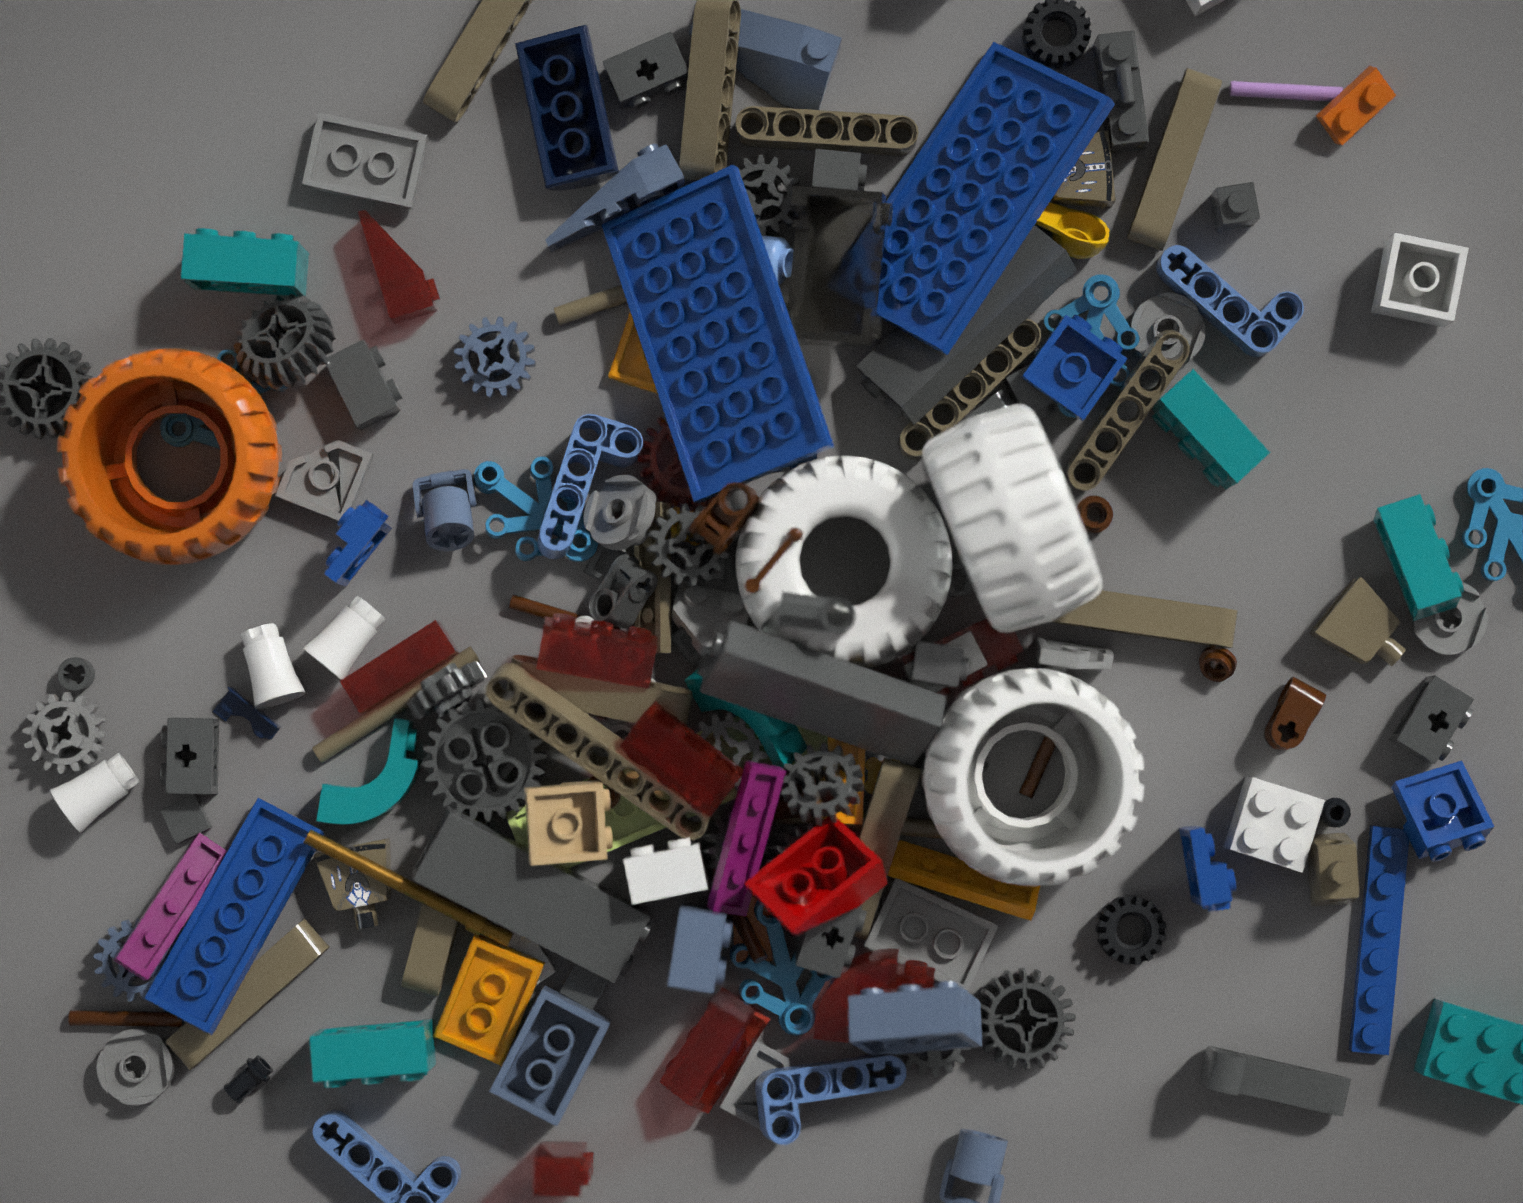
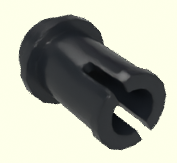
(1342, 814)
(248, 1078)

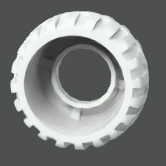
(889, 503)
(1012, 518)
(1096, 790)

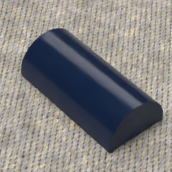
(567, 109)

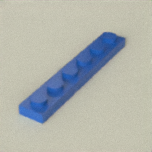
(1379, 940)

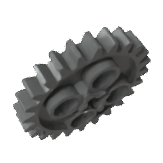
(451, 769)

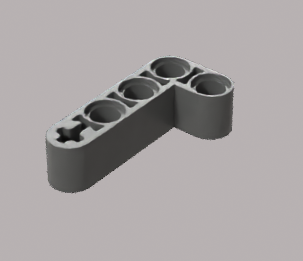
(1274, 1081)

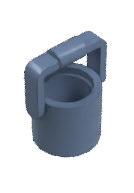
(446, 509)
(976, 1160)

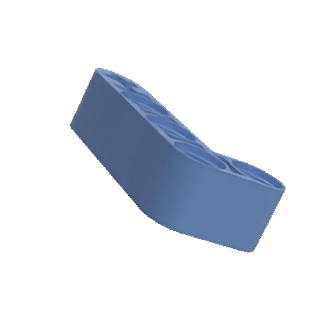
(1223, 295)
(578, 486)
(830, 1087)
(382, 1160)

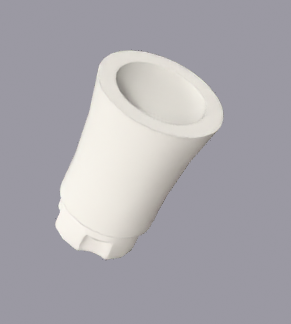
(345, 637)
(270, 667)
(95, 791)

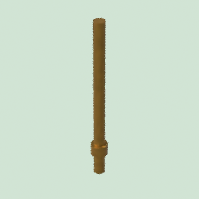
(473, 921)

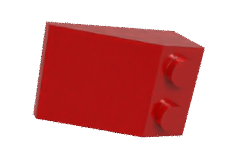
(818, 877)

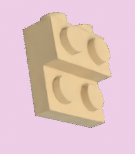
(567, 822)

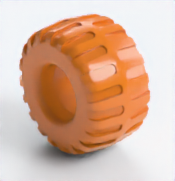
(104, 441)

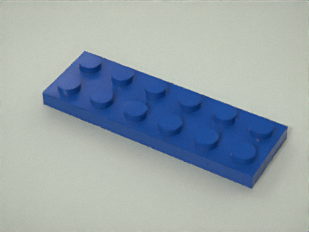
(233, 917)

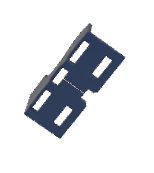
(237, 705)

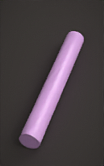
(1283, 91)

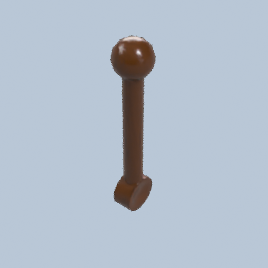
(753, 585)

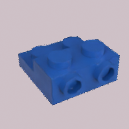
(1075, 366)
(363, 531)
(1442, 811)
(1208, 880)

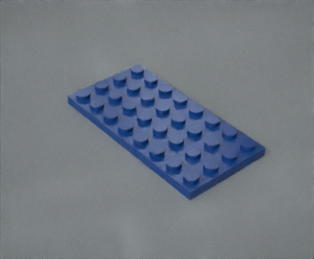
(980, 191)
(717, 334)

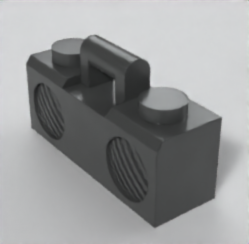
(1121, 81)

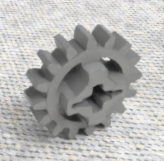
(73, 717)

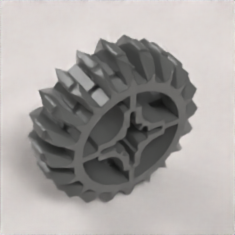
(284, 342)
(45, 372)
(1057, 1018)

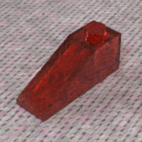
(401, 280)

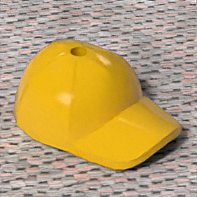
(1075, 230)

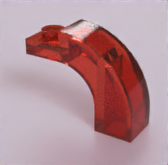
(868, 970)

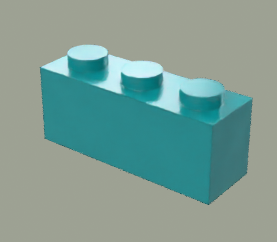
(1418, 557)

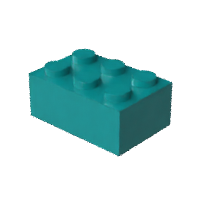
(244, 263)
(1208, 431)
(1473, 1051)
(372, 1052)

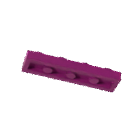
(746, 837)
(170, 907)

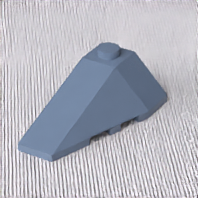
(786, 59)
(638, 183)

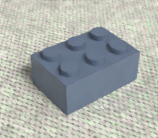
(697, 948)
(914, 1019)
(550, 1055)

